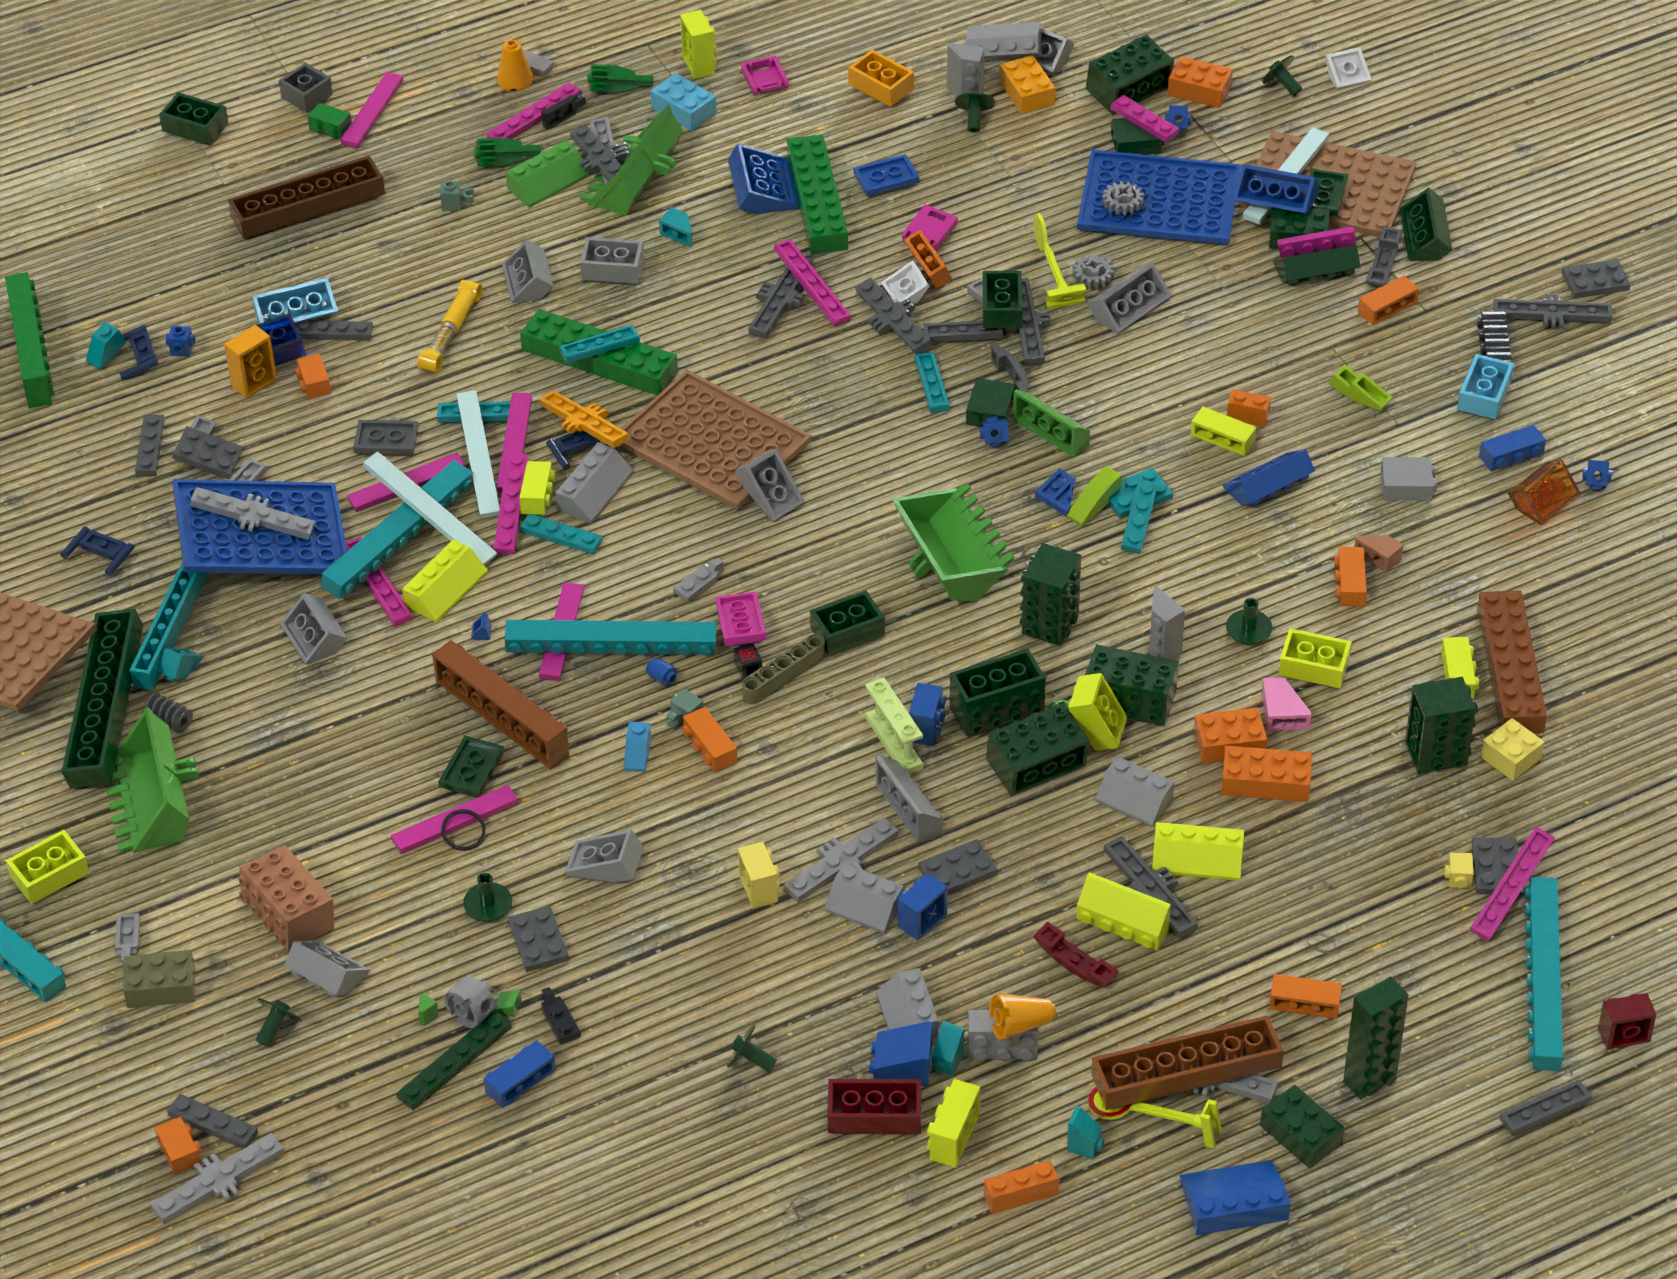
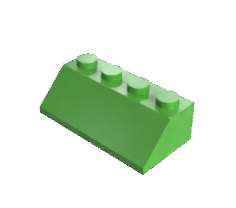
(546, 174)
(1049, 423)

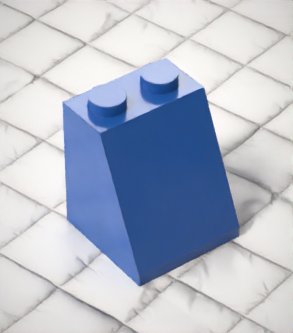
(903, 1053)

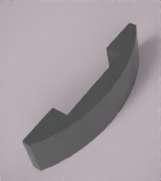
(1384, 257)
(1005, 360)

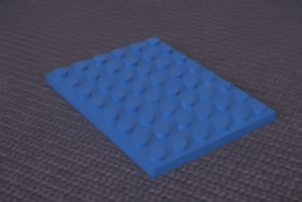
(1180, 197)
(219, 545)

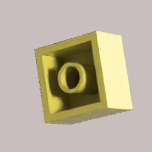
(1512, 749)
(758, 874)

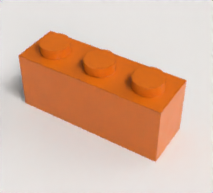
(928, 259)
(1388, 300)
(1350, 576)
(709, 739)
(1305, 996)
(1021, 1187)

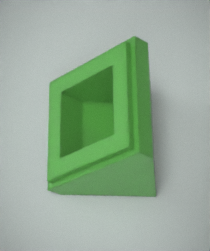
(427, 1009)

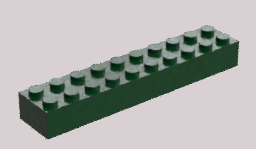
(102, 699)

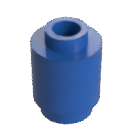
(661, 671)

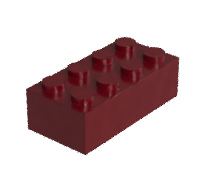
(874, 1106)

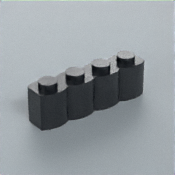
(1494, 335)

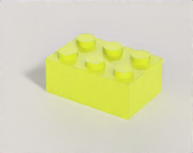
(698, 44)
(1315, 658)
(1098, 712)
(47, 866)
(954, 1122)

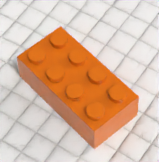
(1266, 773)

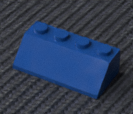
(1276, 189)
(1270, 477)

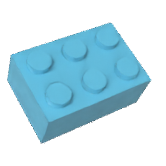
(688, 101)
(1485, 386)

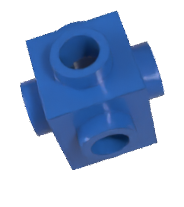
(1179, 111)
(180, 341)
(1000, 436)
(1592, 467)

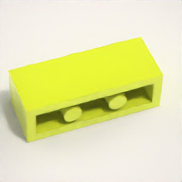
(1223, 431)
(536, 487)
(1458, 662)

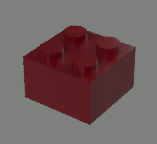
(1627, 1021)

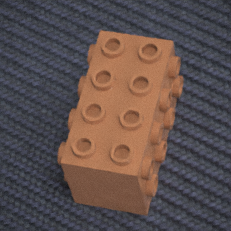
(286, 897)

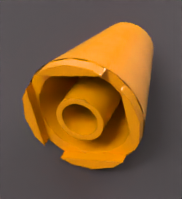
(513, 67)
(1019, 1014)

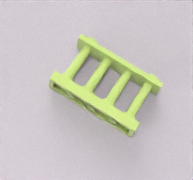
(893, 725)

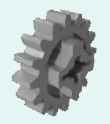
(1123, 198)
(1093, 271)

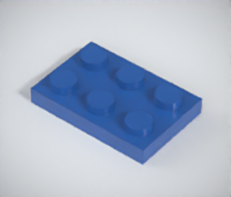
(886, 175)

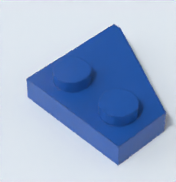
(1057, 491)

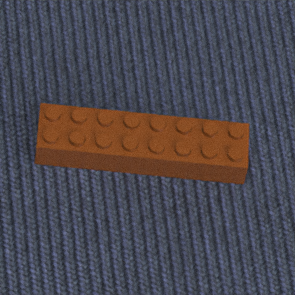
(1511, 659)
(501, 704)
(1187, 1062)

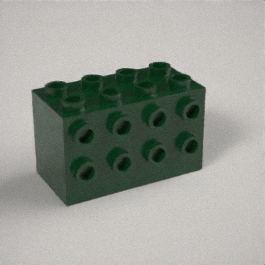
(1131, 71)
(1050, 594)
(1139, 681)
(997, 692)
(1440, 724)
(1037, 749)

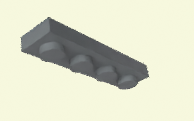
(335, 330)
(960, 331)
(149, 446)
(1545, 1107)
(212, 1121)

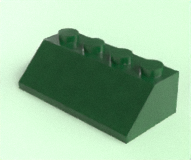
(1426, 227)
(1318, 263)

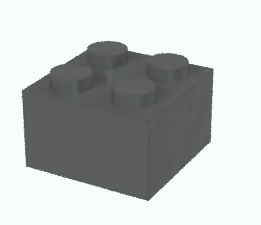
(305, 87)

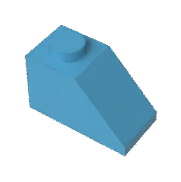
(637, 746)

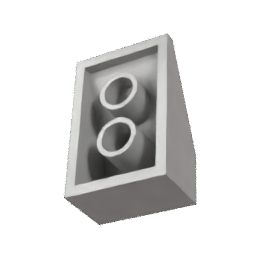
(770, 484)
(606, 857)

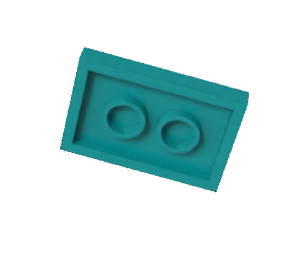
(1122, 499)

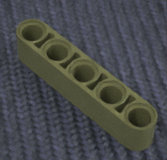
(783, 669)

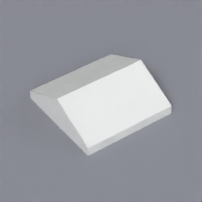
(1347, 68)
(906, 284)

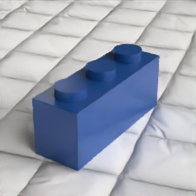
(1512, 448)
(519, 1073)

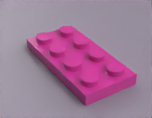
(740, 618)

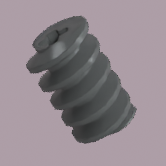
(169, 712)

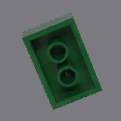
(193, 118)
(1292, 224)
(1002, 299)
(847, 622)
(1302, 1126)

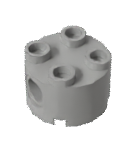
(470, 1001)

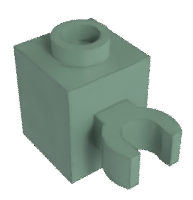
(452, 195)
(681, 705)

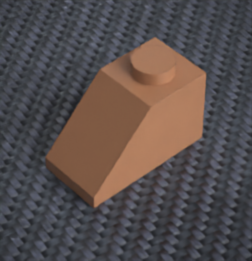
(1380, 550)

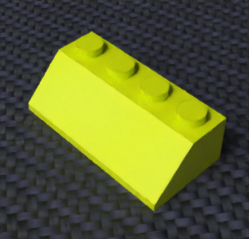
(444, 581)
(1198, 851)
(1123, 911)

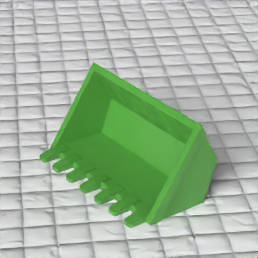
(648, 156)
(953, 542)
(150, 787)

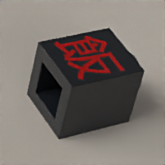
(747, 659)

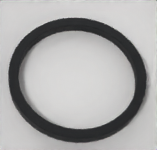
(463, 848)

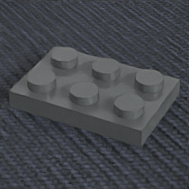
(1596, 278)
(386, 437)
(207, 452)
(1491, 861)
(960, 866)
(538, 938)

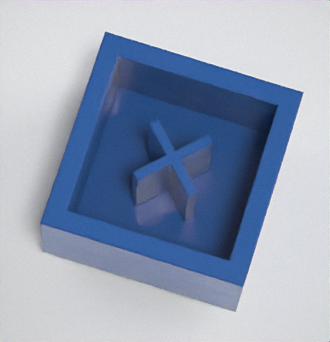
(928, 712)
(922, 906)

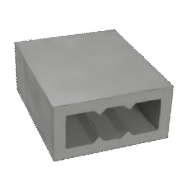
(1407, 478)

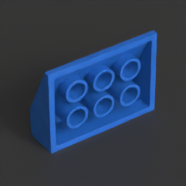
(761, 180)
(1235, 1197)

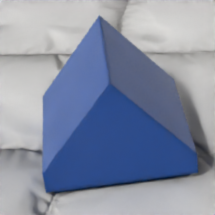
(481, 628)

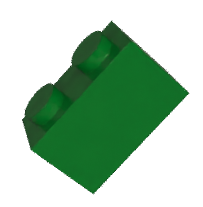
(329, 121)

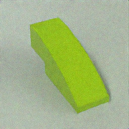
(1360, 388)
(1095, 496)

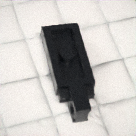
(562, 110)
(559, 1017)

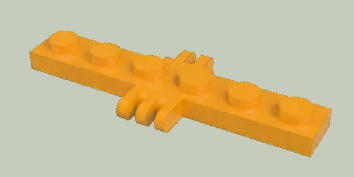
(587, 419)

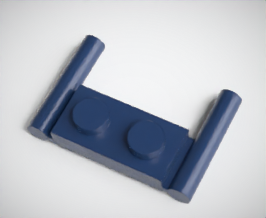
(142, 349)
(571, 444)
(100, 545)

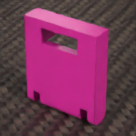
(767, 79)
(933, 229)

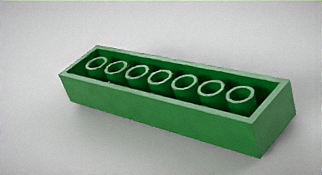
(817, 194)
(29, 340)
(631, 365)

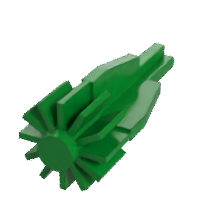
(615, 79)
(502, 151)

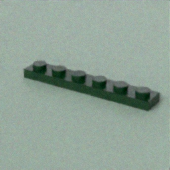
(454, 1060)

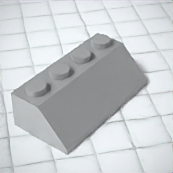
(1006, 41)
(1130, 298)
(593, 483)
(907, 798)

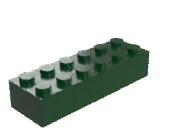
(1375, 1038)

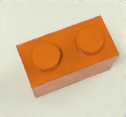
(313, 376)
(1249, 407)
(178, 1145)

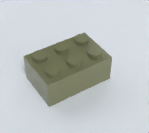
(159, 979)

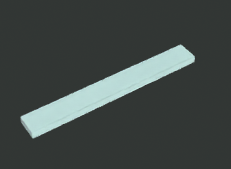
(1295, 164)
(478, 454)
(427, 506)

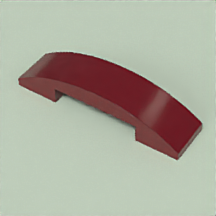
(1072, 958)

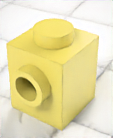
(1459, 870)

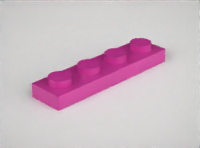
(1144, 118)
(1317, 242)

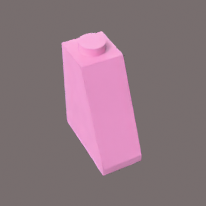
(1283, 706)

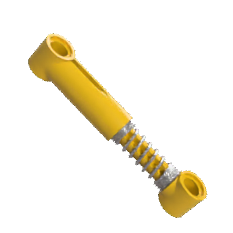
(467, 295)

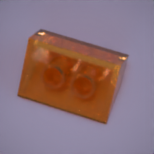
(1545, 491)

